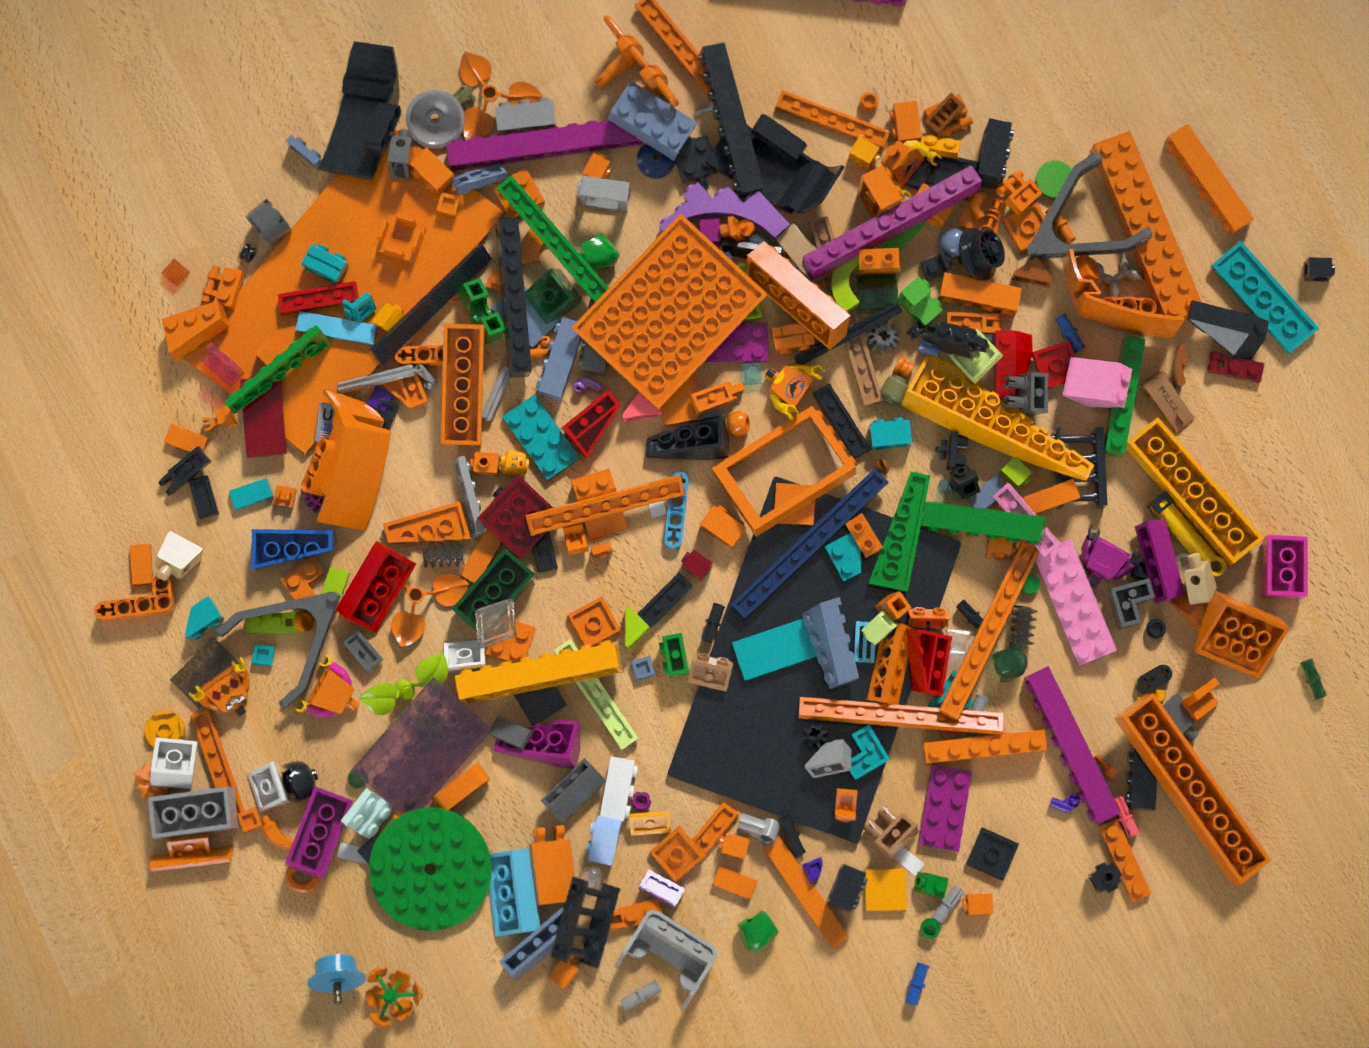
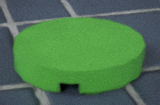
(1052, 177)

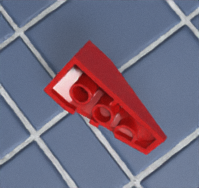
(1016, 358)

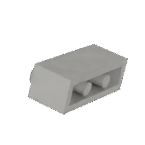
(525, 115)

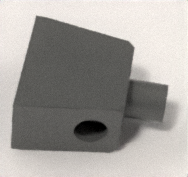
(400, 155)
(1180, 716)

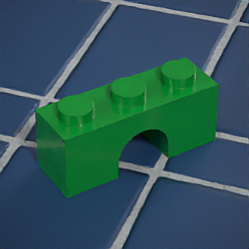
(474, 298)

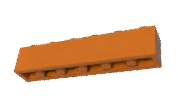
(1209, 180)
(984, 747)

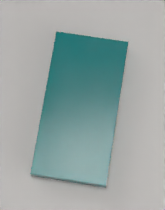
(774, 649)

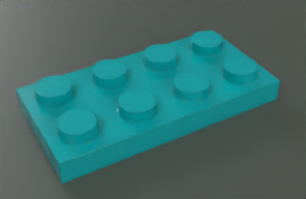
(541, 437)

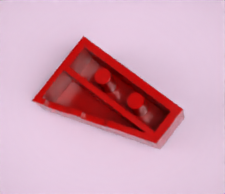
(590, 423)
(928, 660)

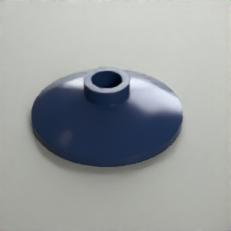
(651, 167)

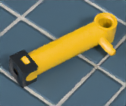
(1184, 531)

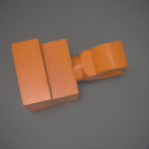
(224, 418)

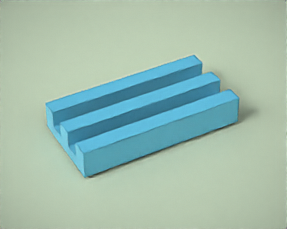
(864, 648)

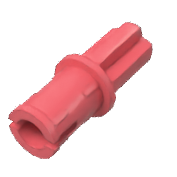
(1126, 817)

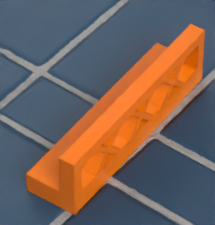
(895, 665)

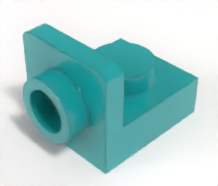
(360, 308)

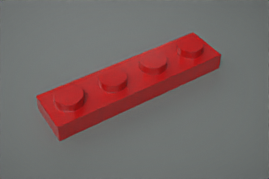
(317, 297)

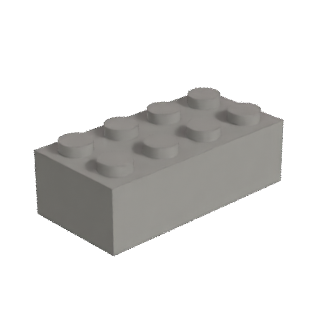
(193, 812)

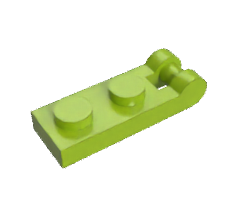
(271, 624)

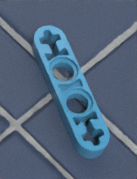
(679, 511)

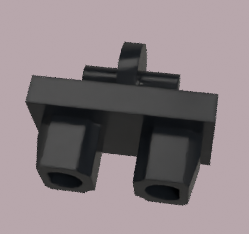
(955, 442)

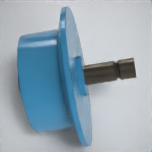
(335, 975)

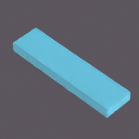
(338, 328)

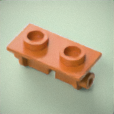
(864, 535)
(937, 617)

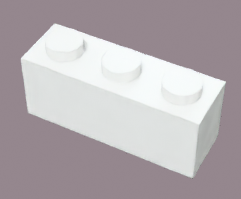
(618, 789)

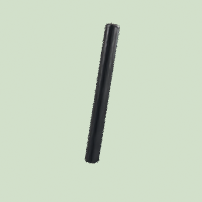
(852, 332)

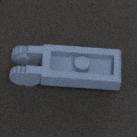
(479, 178)

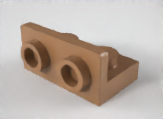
(710, 671)

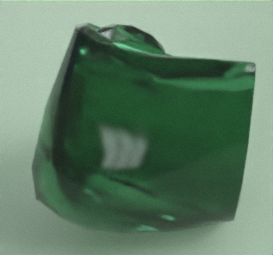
(1010, 663)

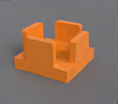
(400, 238)

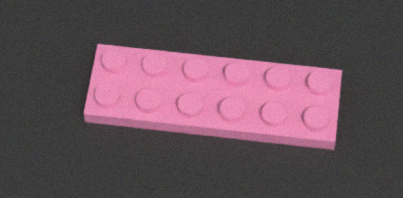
(1075, 603)

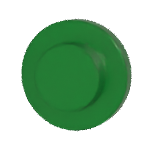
(930, 928)

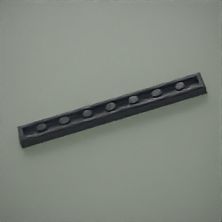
(430, 304)

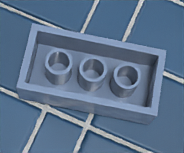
(652, 120)

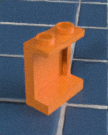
(880, 261)

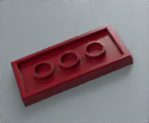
(265, 423)

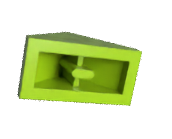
(634, 627)

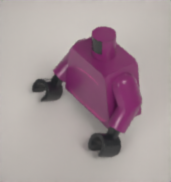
(1105, 559)

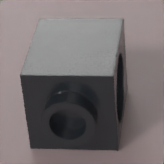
(1318, 269)

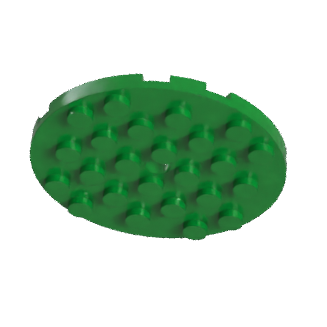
(400, 874)

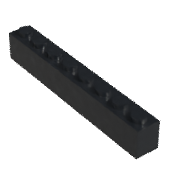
(731, 120)
(513, 297)

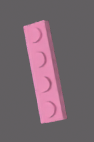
(1012, 502)

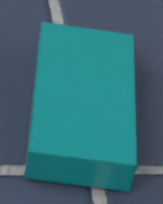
(251, 494)

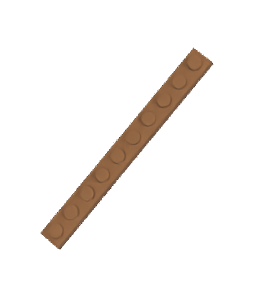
(856, 347)

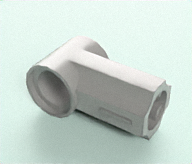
(764, 830)

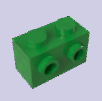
(675, 655)

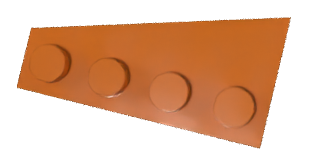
(434, 525)

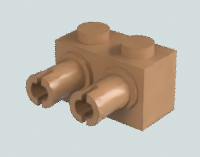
(896, 835)

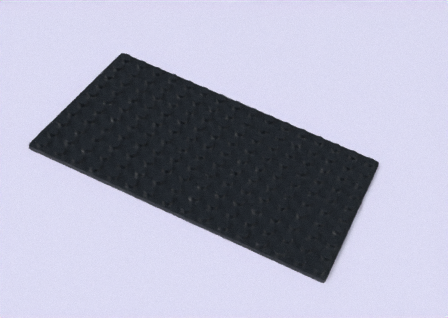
(751, 736)

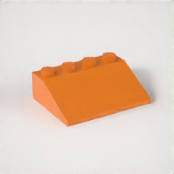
(1239, 635)

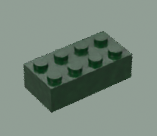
(500, 581)

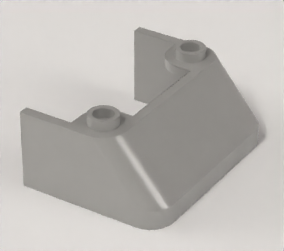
(675, 946)

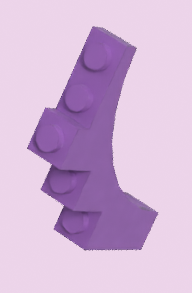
(727, 204)

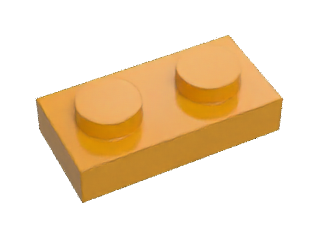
(943, 146)
(650, 823)

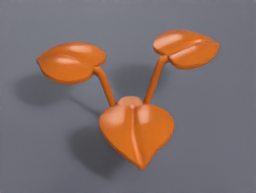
(475, 70)
(409, 627)

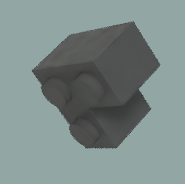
(1125, 601)

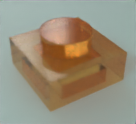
(175, 272)

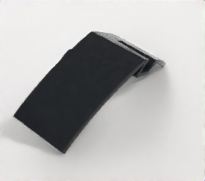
(366, 112)

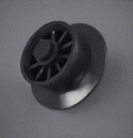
(981, 252)

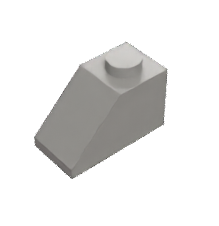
(830, 759)

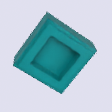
(263, 655)

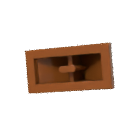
(1033, 273)

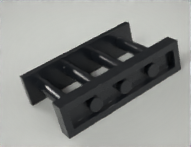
(1096, 457)
(598, 928)

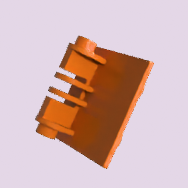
(993, 210)

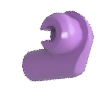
(587, 383)

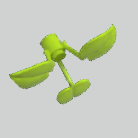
(381, 697)

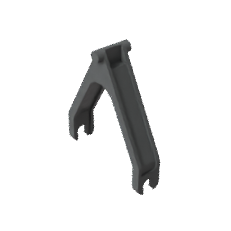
(1047, 245)
(323, 610)

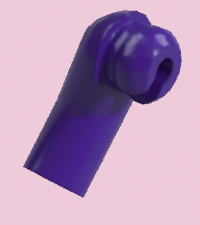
(1066, 805)

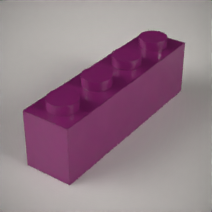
(1160, 560)

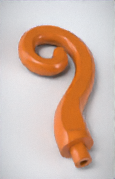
(276, 837)

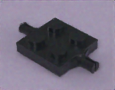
(692, 161)

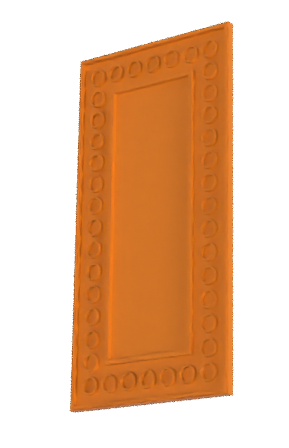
(347, 223)

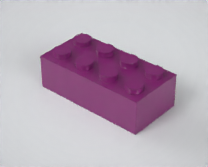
(318, 833)

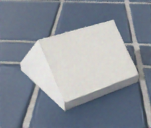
(464, 656)
(268, 786)

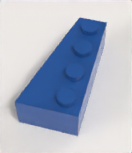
(282, 546)

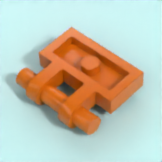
(961, 123)
(1023, 196)
(228, 289)

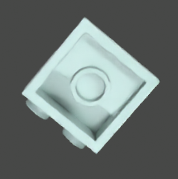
(368, 813)

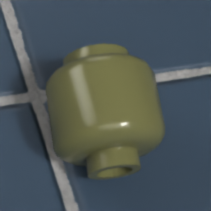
(894, 389)

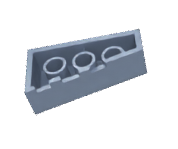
(831, 643)

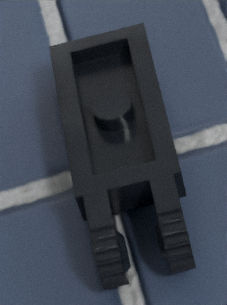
(185, 469)

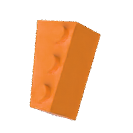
(193, 327)

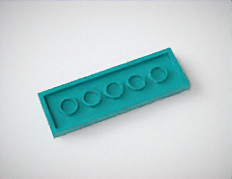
(1264, 297)

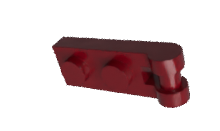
(1236, 367)

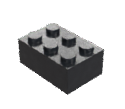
(994, 153)

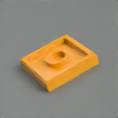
(885, 889)

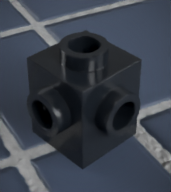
(964, 482)
(1098, 877)

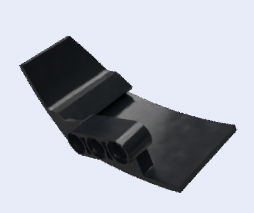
(788, 174)

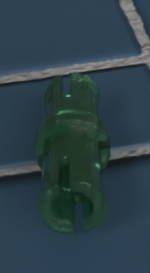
(1313, 679)

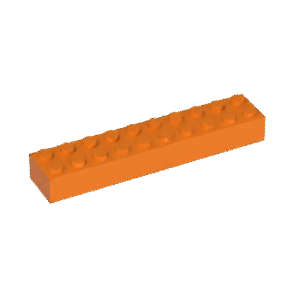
(1139, 208)
(1192, 789)

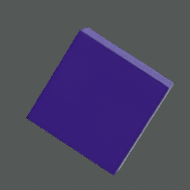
(375, 398)

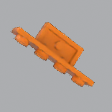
(190, 852)

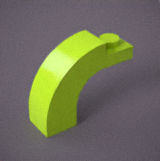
(840, 288)

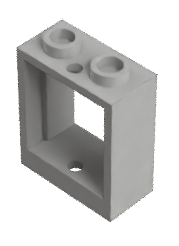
(604, 193)

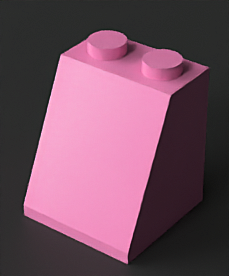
(1097, 383)

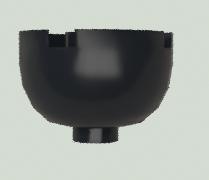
(299, 780)

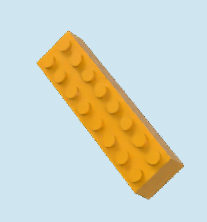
(1193, 492)
(538, 673)

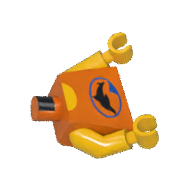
(904, 159)
(791, 386)

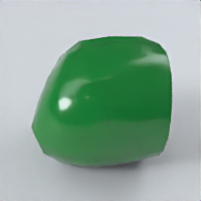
(599, 252)
(757, 932)

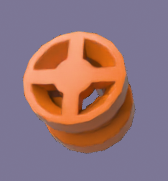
(903, 368)

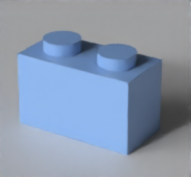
(604, 840)

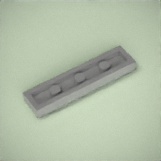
(467, 490)

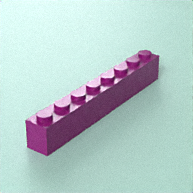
(1072, 745)

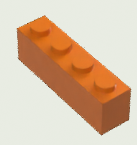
(979, 294)

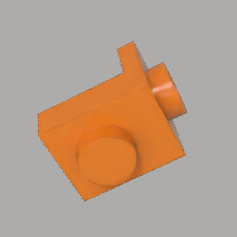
(575, 539)
(845, 805)

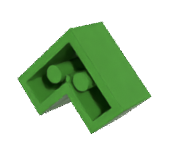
(919, 303)

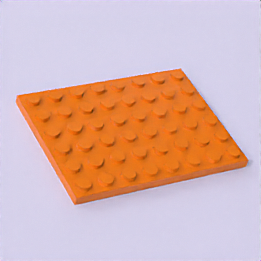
(669, 311)

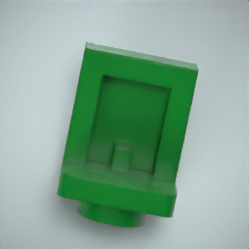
(930, 884)

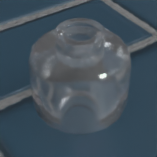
(594, 877)

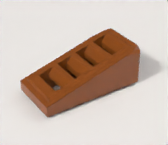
(960, 106)

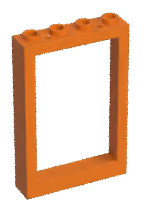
(760, 525)

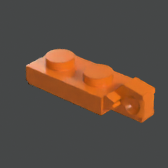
(715, 396)

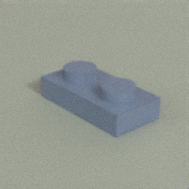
(298, 146)

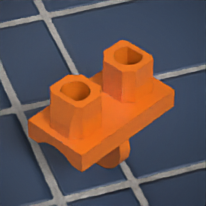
(737, 230)
(143, 778)

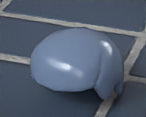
(949, 242)

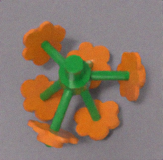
(385, 996)

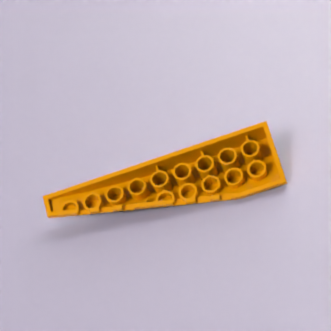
(955, 402)

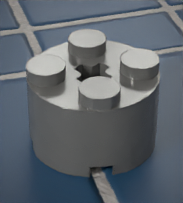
(268, 222)

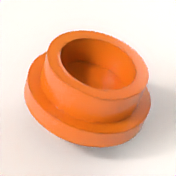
(868, 102)

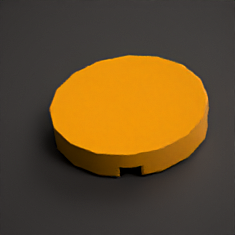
(164, 725)

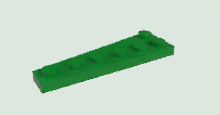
(308, 345)
(899, 548)

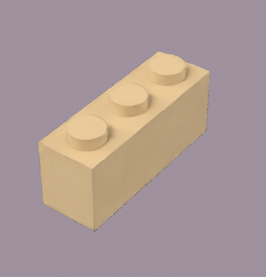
(796, 245)

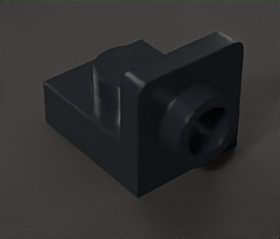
(936, 266)

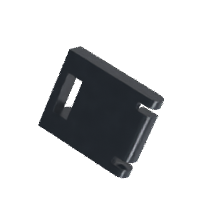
(946, 168)

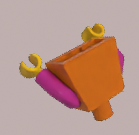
(331, 693)

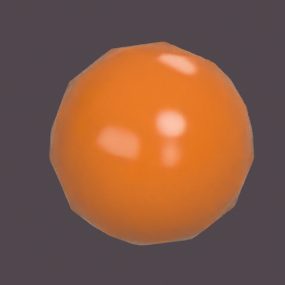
(738, 423)

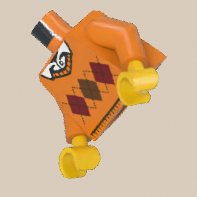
(226, 690)

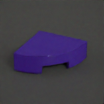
(813, 869)

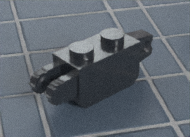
(955, 339)

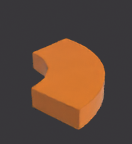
(531, 248)

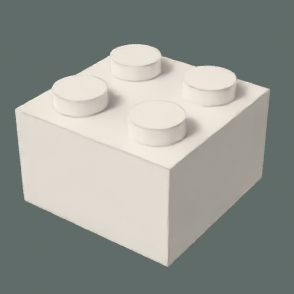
(173, 763)

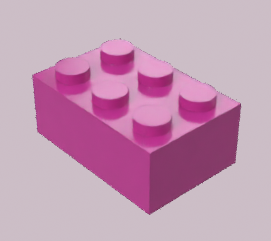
(1285, 567)

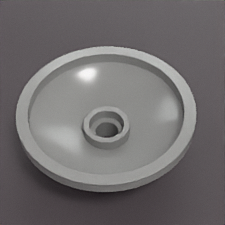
(435, 132)

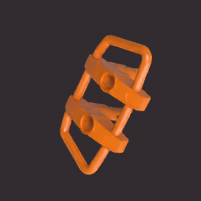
(631, 55)

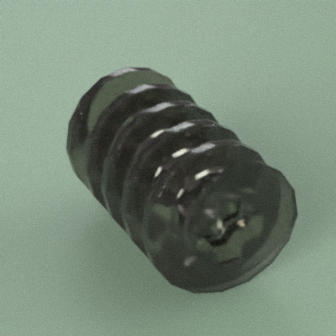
(443, 554)
(1022, 627)

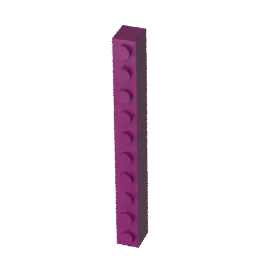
(538, 144)
(891, 223)

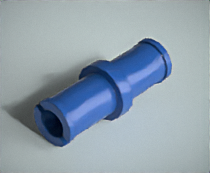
(1070, 332)
(917, 984)

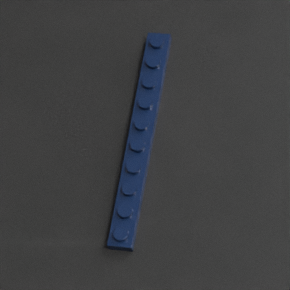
(809, 543)

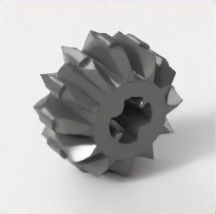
(891, 338)

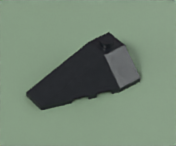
(1234, 330)
(696, 440)

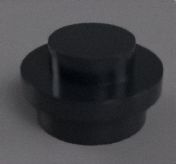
(1156, 628)

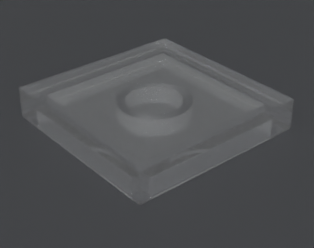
(495, 623)

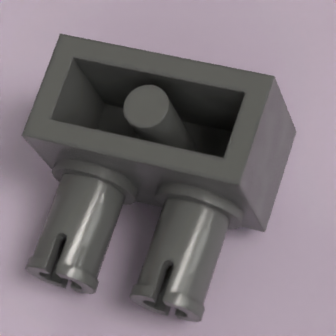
(1032, 393)

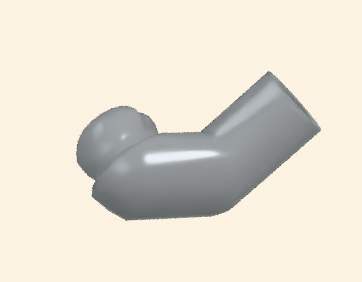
(427, 376)

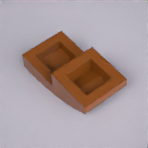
(1180, 360)

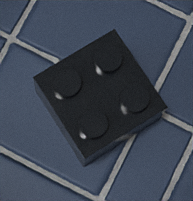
(846, 888)

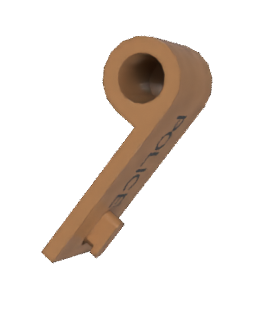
(1159, 389)

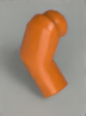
(975, 205)
(542, 348)

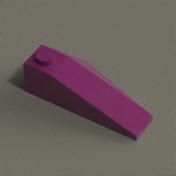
(549, 744)

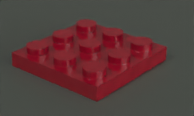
(507, 517)

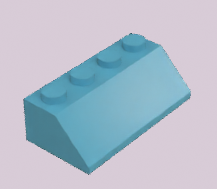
(513, 893)

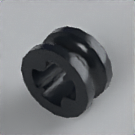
(248, 253)
(915, 331)

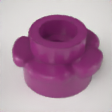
(641, 796)

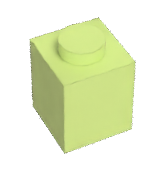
(879, 628)

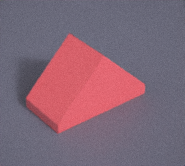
(640, 409)

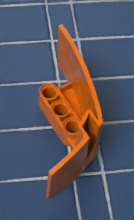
(1110, 309)
(348, 463)

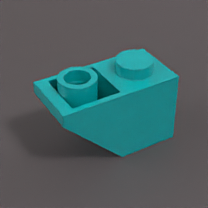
(202, 617)

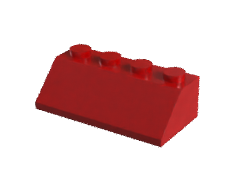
(375, 586)

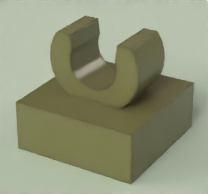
(463, 94)

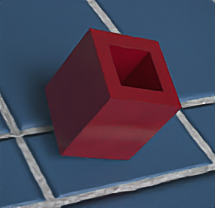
(696, 564)

